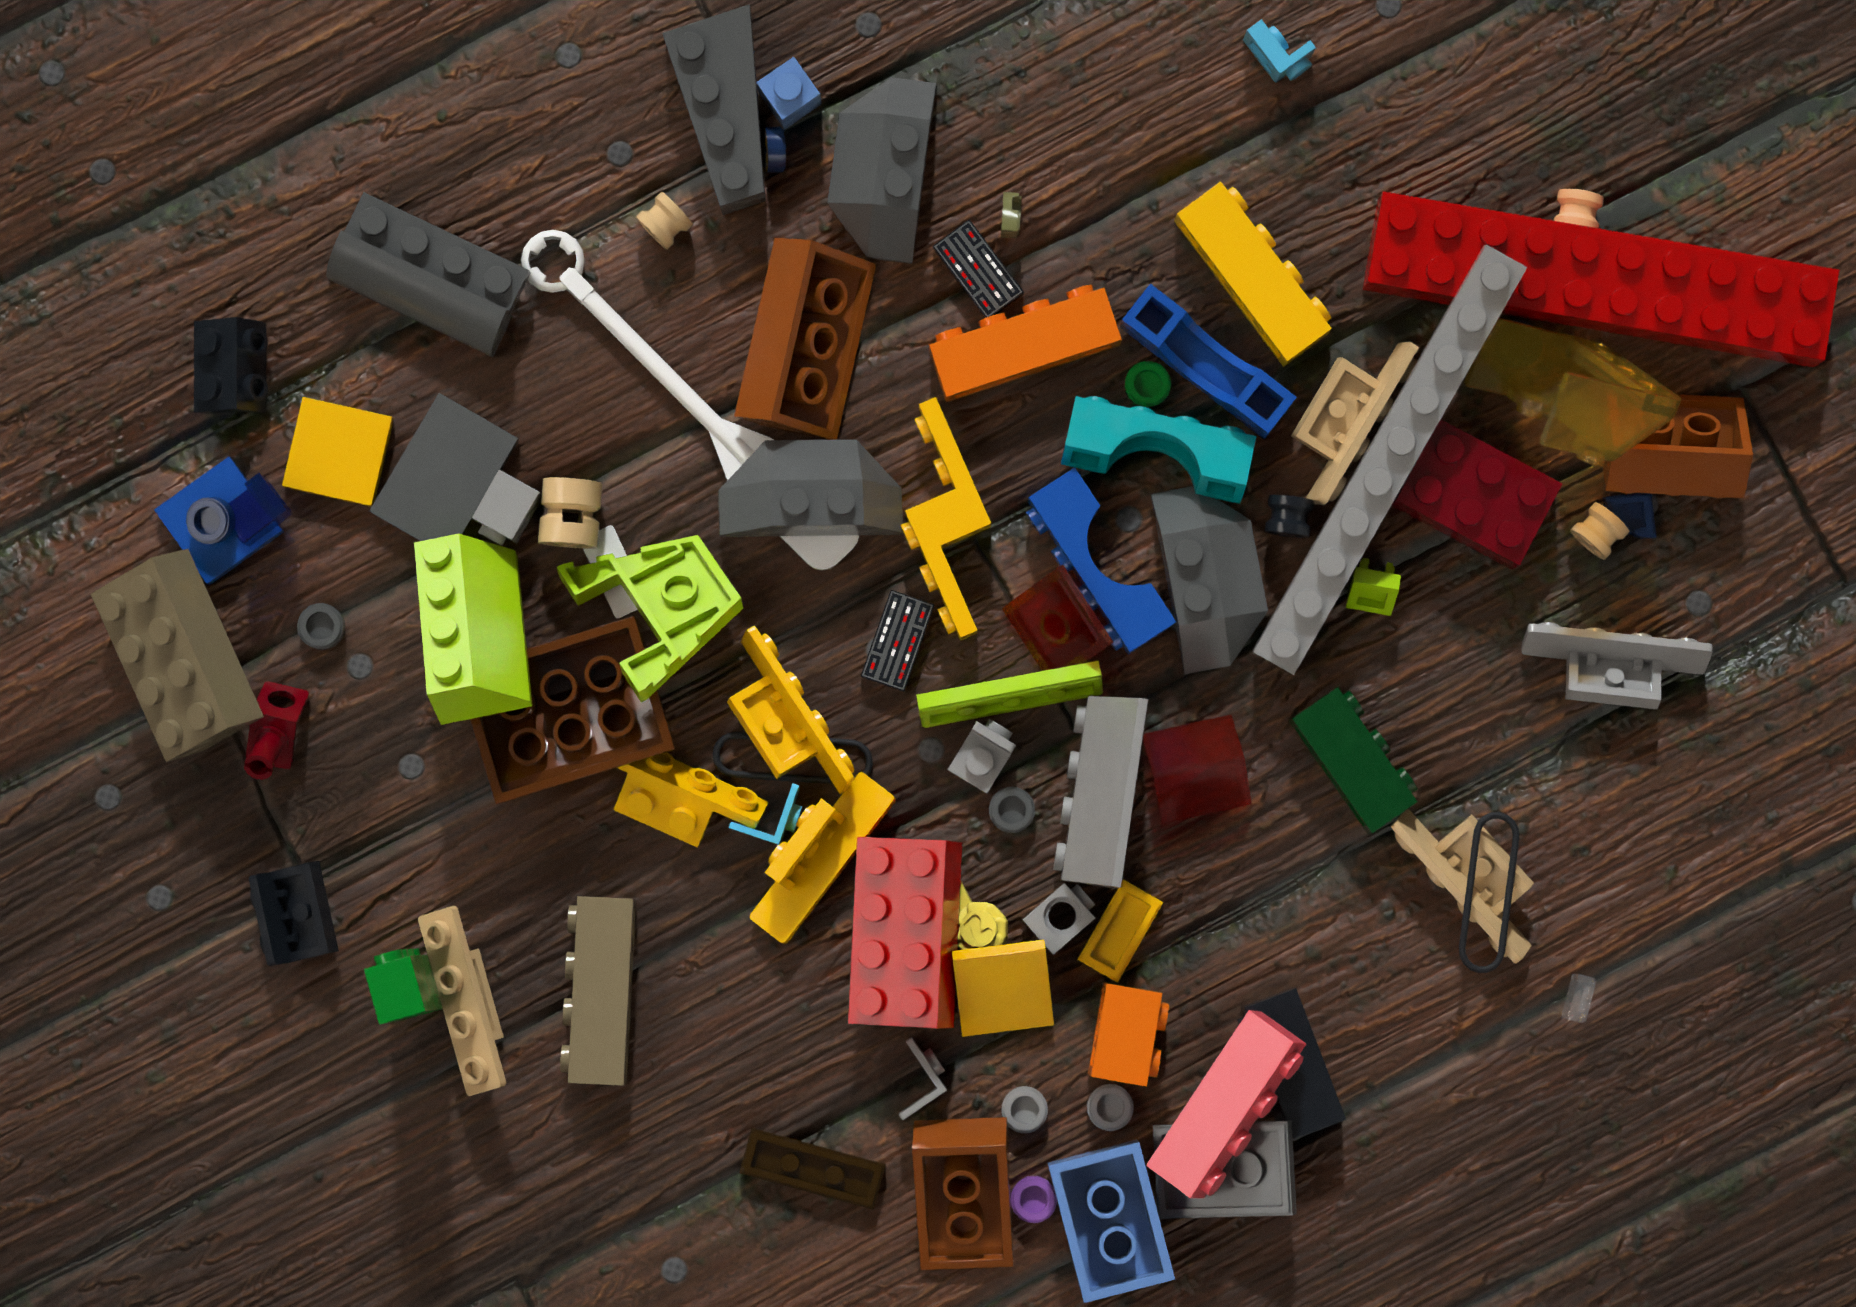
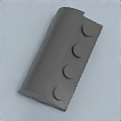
(427, 274)

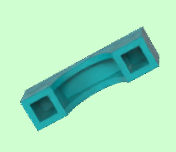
(1211, 455)

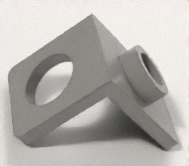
(933, 1069)

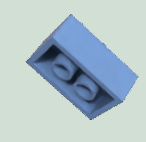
(1111, 1221)

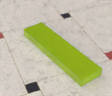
(1010, 694)

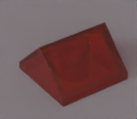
(1057, 622)
(1197, 769)

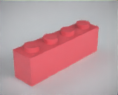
(1227, 1105)

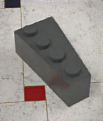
(721, 94)

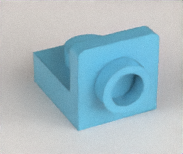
(1269, 49)

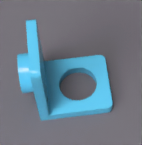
(787, 821)

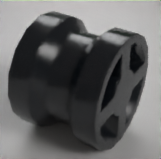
(1289, 516)

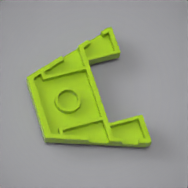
(677, 594)

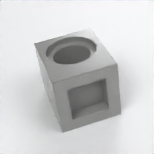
(506, 509)
(1039, 921)

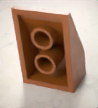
(963, 1193)

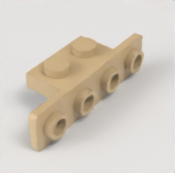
(1345, 413)
(1449, 866)
(464, 1000)

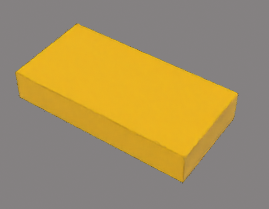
(1120, 931)

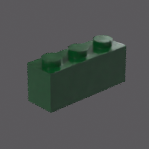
(1355, 759)

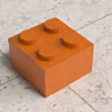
(1127, 1034)

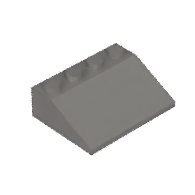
(1103, 790)

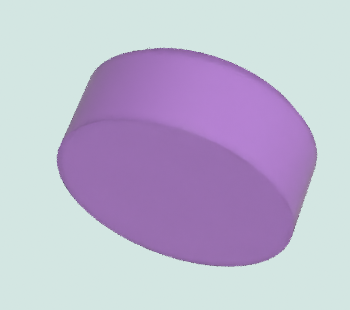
(1033, 1199)

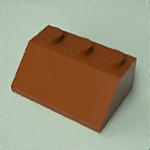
(1694, 454)

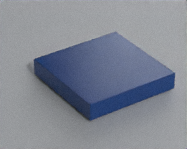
(213, 559)

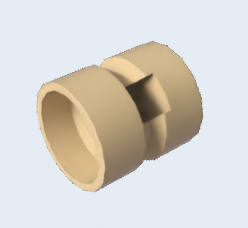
(570, 496)

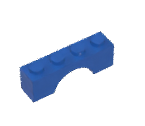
(1195, 355)
(1131, 611)

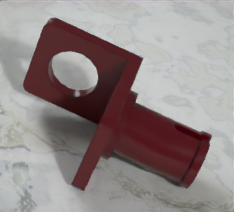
(273, 736)

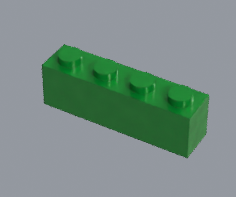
(402, 985)

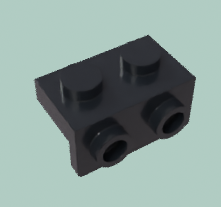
(230, 366)
(293, 914)

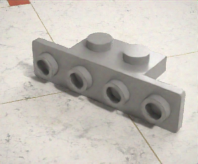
(1615, 665)

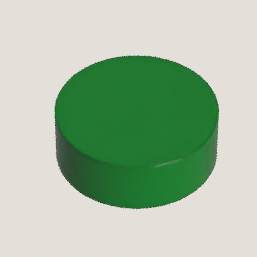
(1147, 384)

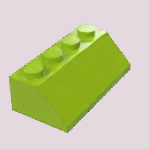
(471, 628)

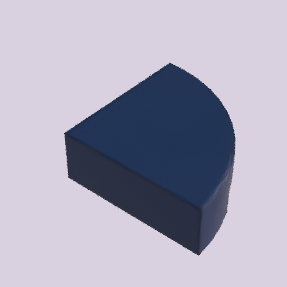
(1634, 512)

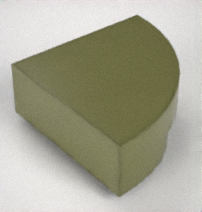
(1011, 215)

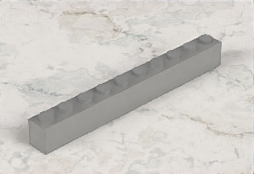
(1389, 458)

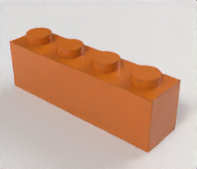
(1025, 343)

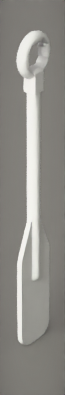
(731, 441)

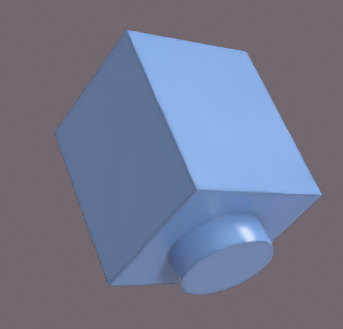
(789, 93)

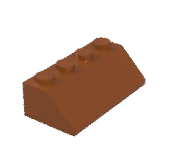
(805, 338)

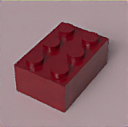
(1477, 495)

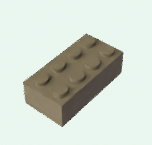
(177, 655)

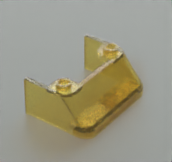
(1592, 393)

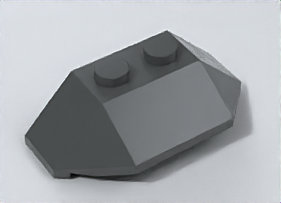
(882, 167)
(810, 492)
(1209, 576)

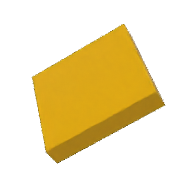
(337, 451)
(1003, 988)

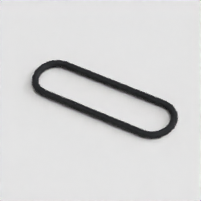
(793, 778)
(1508, 894)

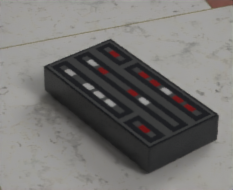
(978, 269)
(897, 640)

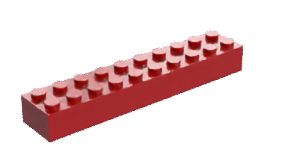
(1608, 279)

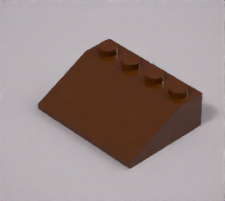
(579, 717)

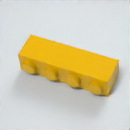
(1253, 273)

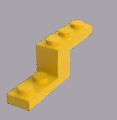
(945, 519)

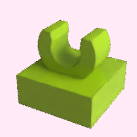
(1373, 589)

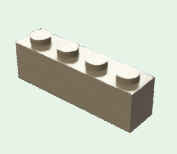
(600, 992)

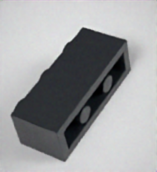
(1309, 1094)

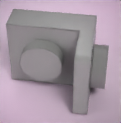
(983, 755)

